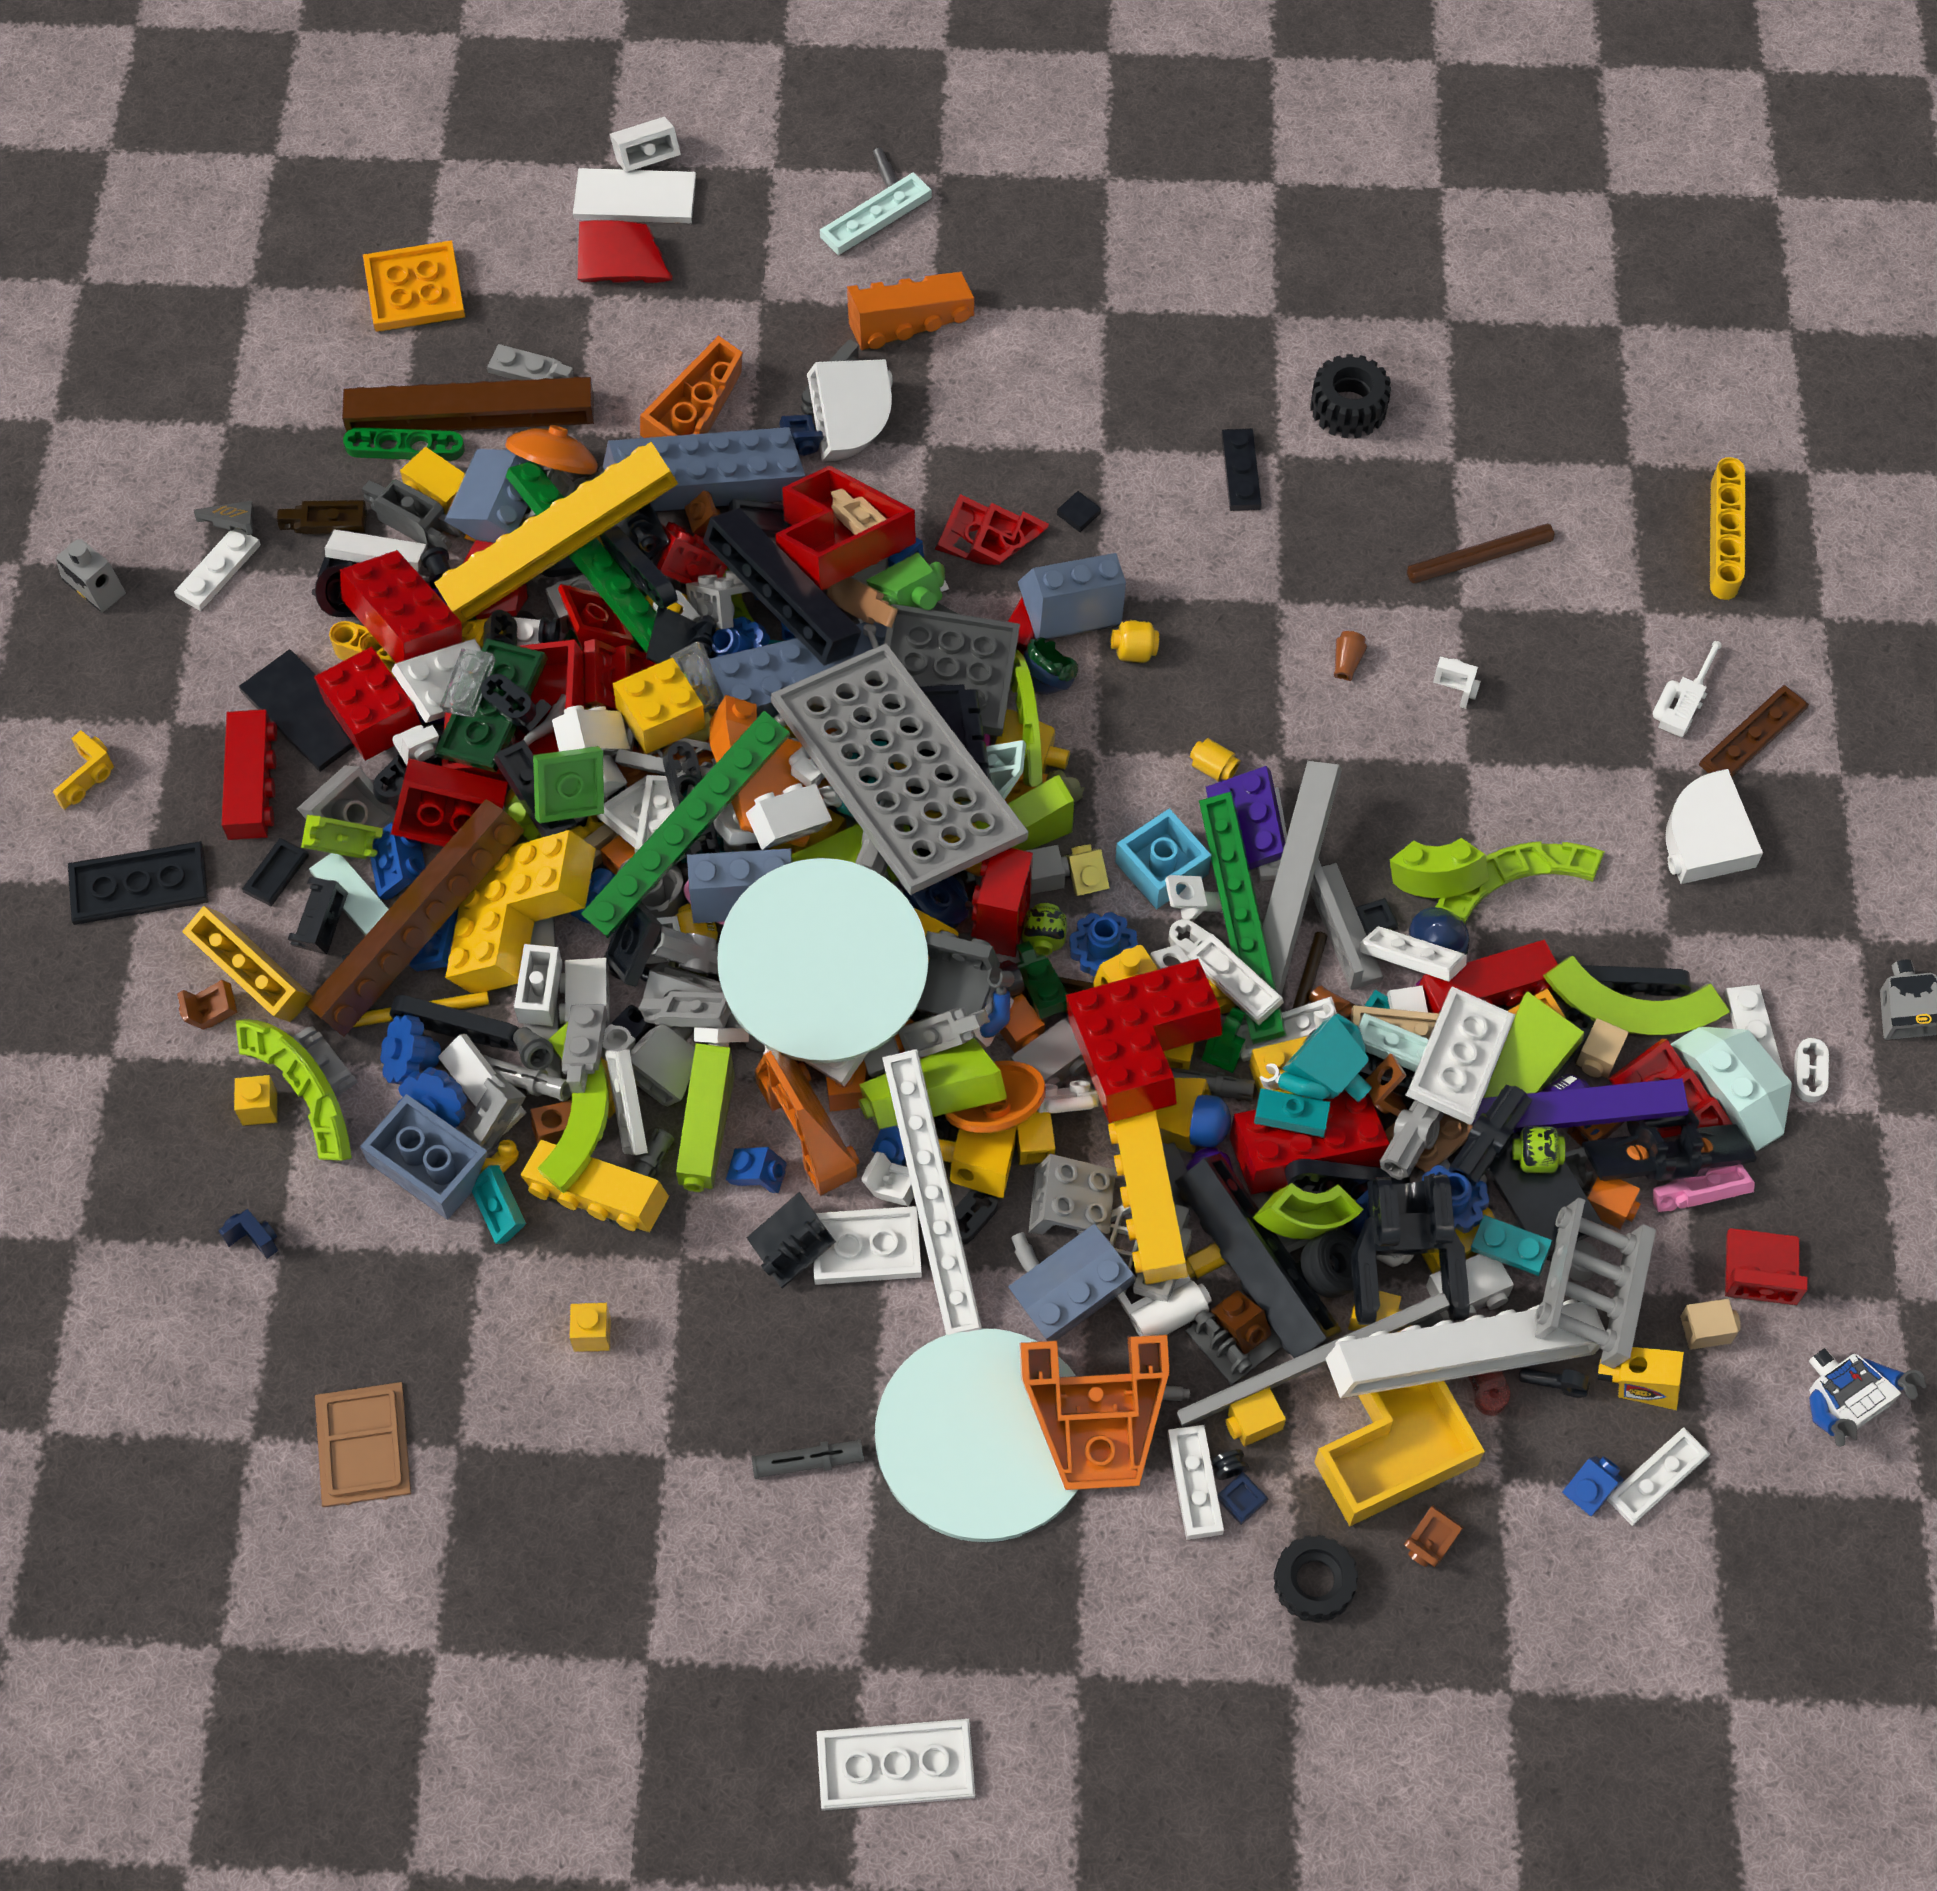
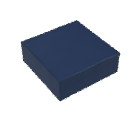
(1242, 1498)

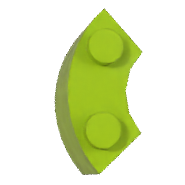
(1439, 870)
(1307, 1214)

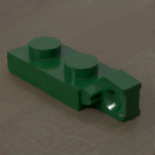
(1041, 982)

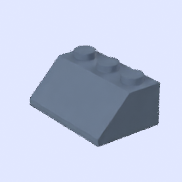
(486, 500)
(1074, 596)
(721, 878)
(425, 1156)
(1072, 1283)

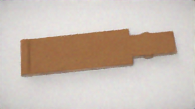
(862, 601)

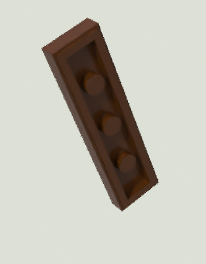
(1755, 732)

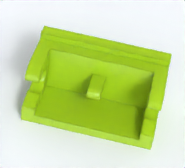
(340, 837)

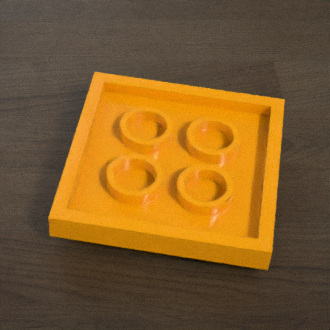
(413, 286)

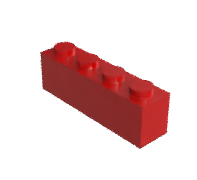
(247, 774)
(1496, 978)

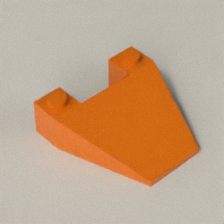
(726, 727)
(824, 1154)
(1097, 1423)

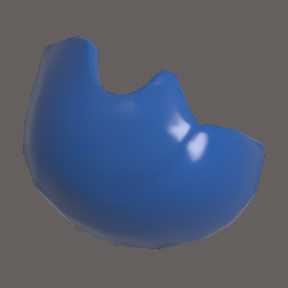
(1209, 1121)

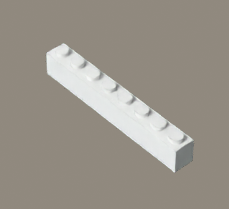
(1454, 1350)

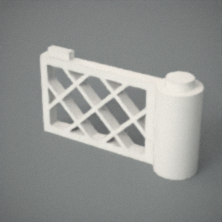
(1156, 1316)

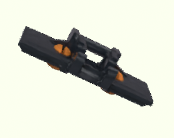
(1650, 1156)

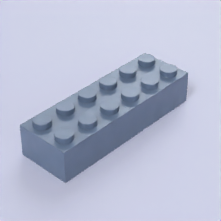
(726, 464)
(768, 668)

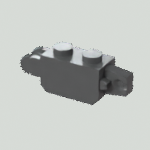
(410, 513)

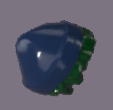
(1048, 667)
(1440, 928)

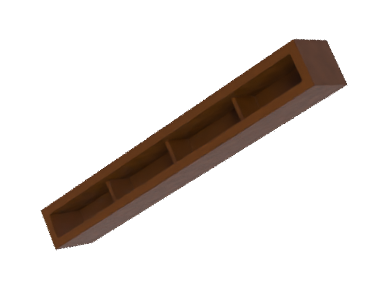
(471, 405)
(415, 917)

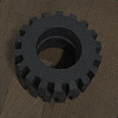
(1347, 414)

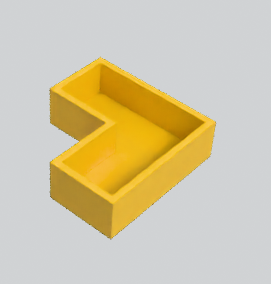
(499, 915)
(1409, 1448)

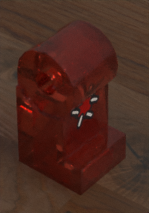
(1491, 1392)

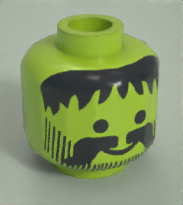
(1045, 928)
(1539, 1149)

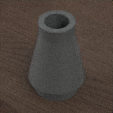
(533, 1049)

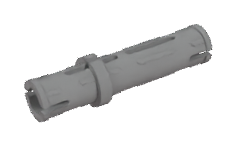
(535, 1081)

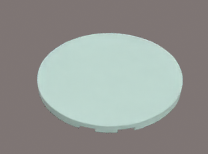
(822, 960)
(966, 1441)

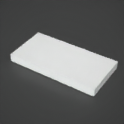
(634, 195)
(1460, 1055)
(895, 1764)

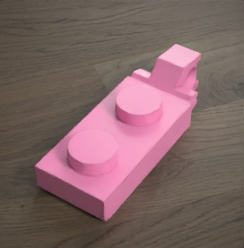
(1694, 1191)

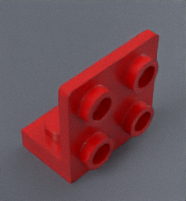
(688, 556)
(1763, 1267)

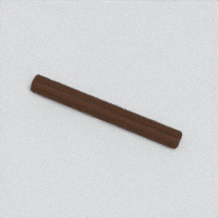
(1480, 553)

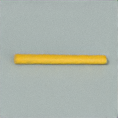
(457, 1002)

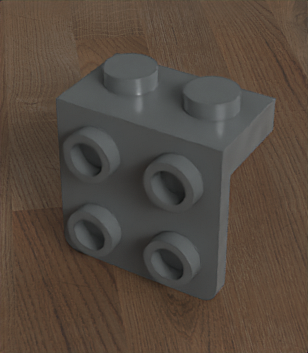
(956, 973)

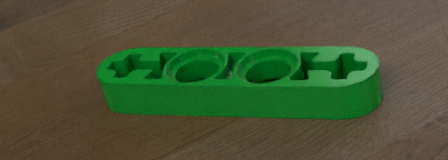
(405, 439)

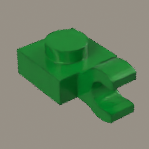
(1226, 1049)

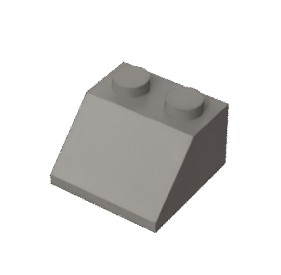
(348, 798)

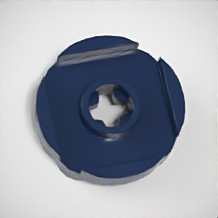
(952, 906)

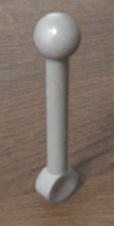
(870, 631)

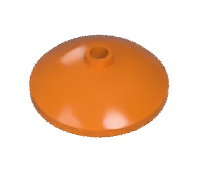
(553, 449)
(1024, 1093)

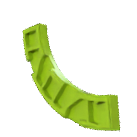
(1028, 716)
(1525, 861)
(1633, 1014)
(305, 1077)
(583, 1128)

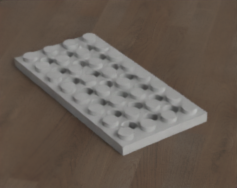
(862, 798)

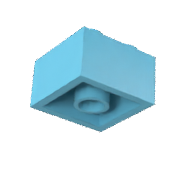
(1161, 850)

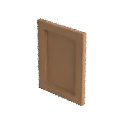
(362, 1444)

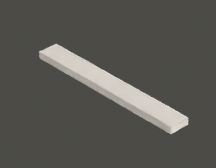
(932, 1192)

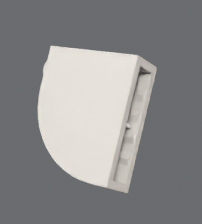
(849, 404)
(1710, 831)

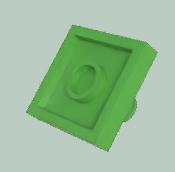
(568, 784)

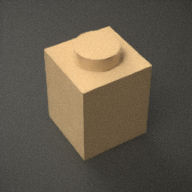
(1601, 1049)
(1710, 1323)

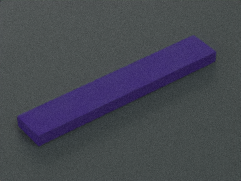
(1601, 1104)

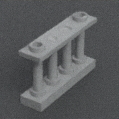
(1628, 1278)

